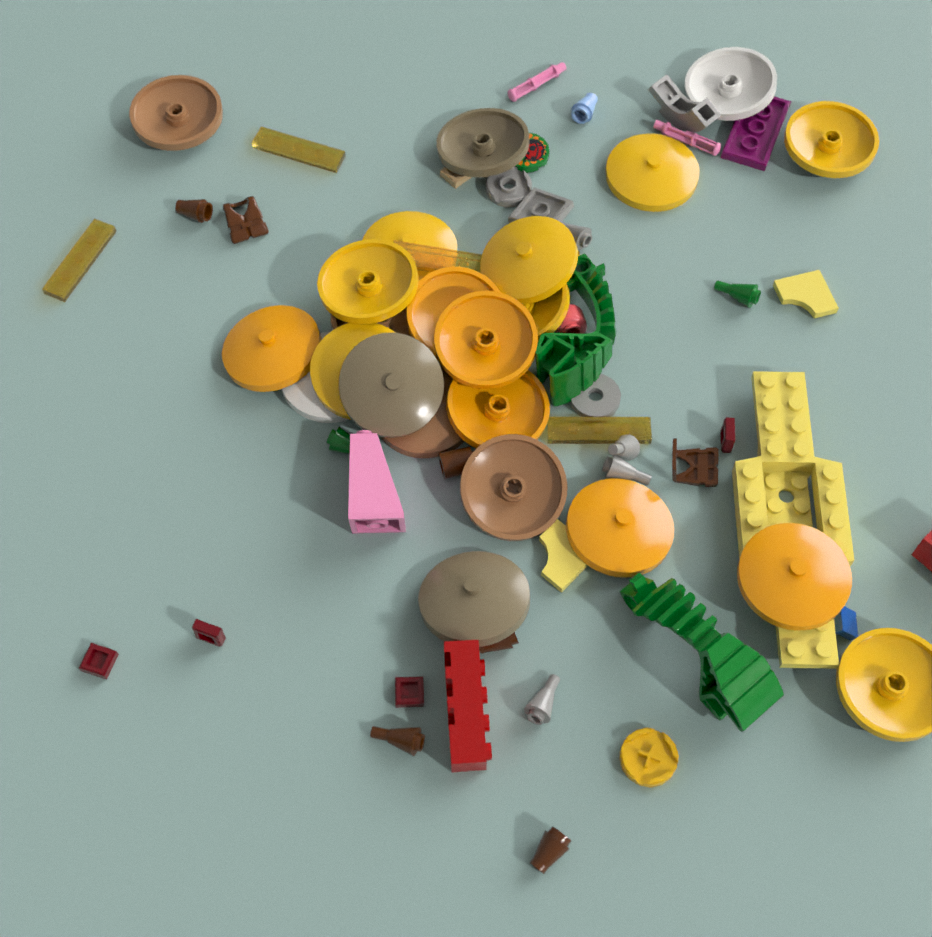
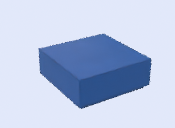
(846, 624)

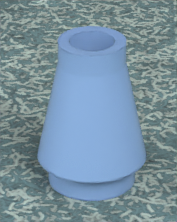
(584, 108)

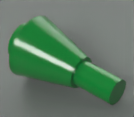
(745, 293)
(339, 441)

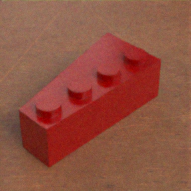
(465, 706)

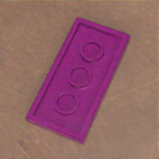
(755, 136)

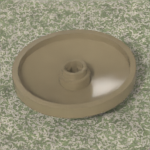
(483, 142)
(391, 385)
(474, 598)

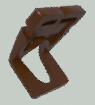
(245, 225)
(702, 467)

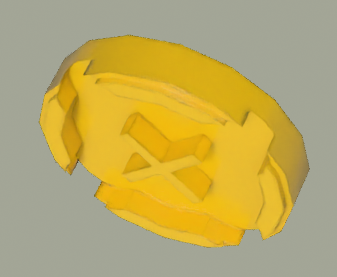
(648, 757)

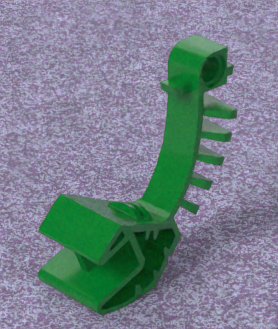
(575, 358)
(732, 674)

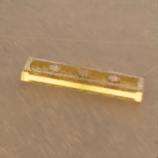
(298, 149)
(433, 258)
(79, 260)
(597, 429)

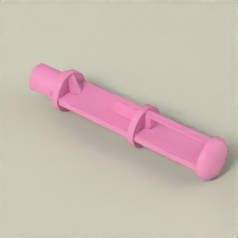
(536, 81)
(688, 137)

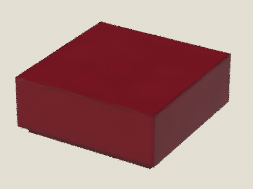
(727, 435)
(208, 633)
(98, 661)
(409, 692)

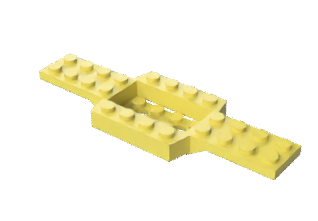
(784, 464)

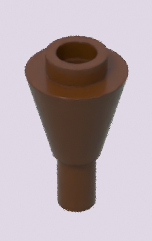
(407, 739)

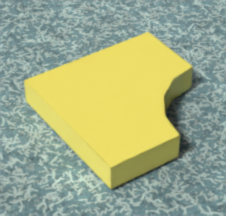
(807, 291)
(562, 563)

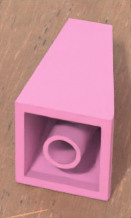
(372, 493)

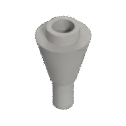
(581, 235)
(625, 447)
(618, 468)
(540, 707)

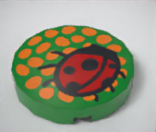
(536, 156)

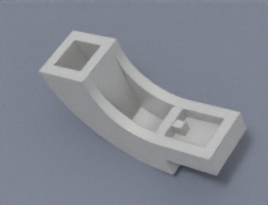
(679, 109)

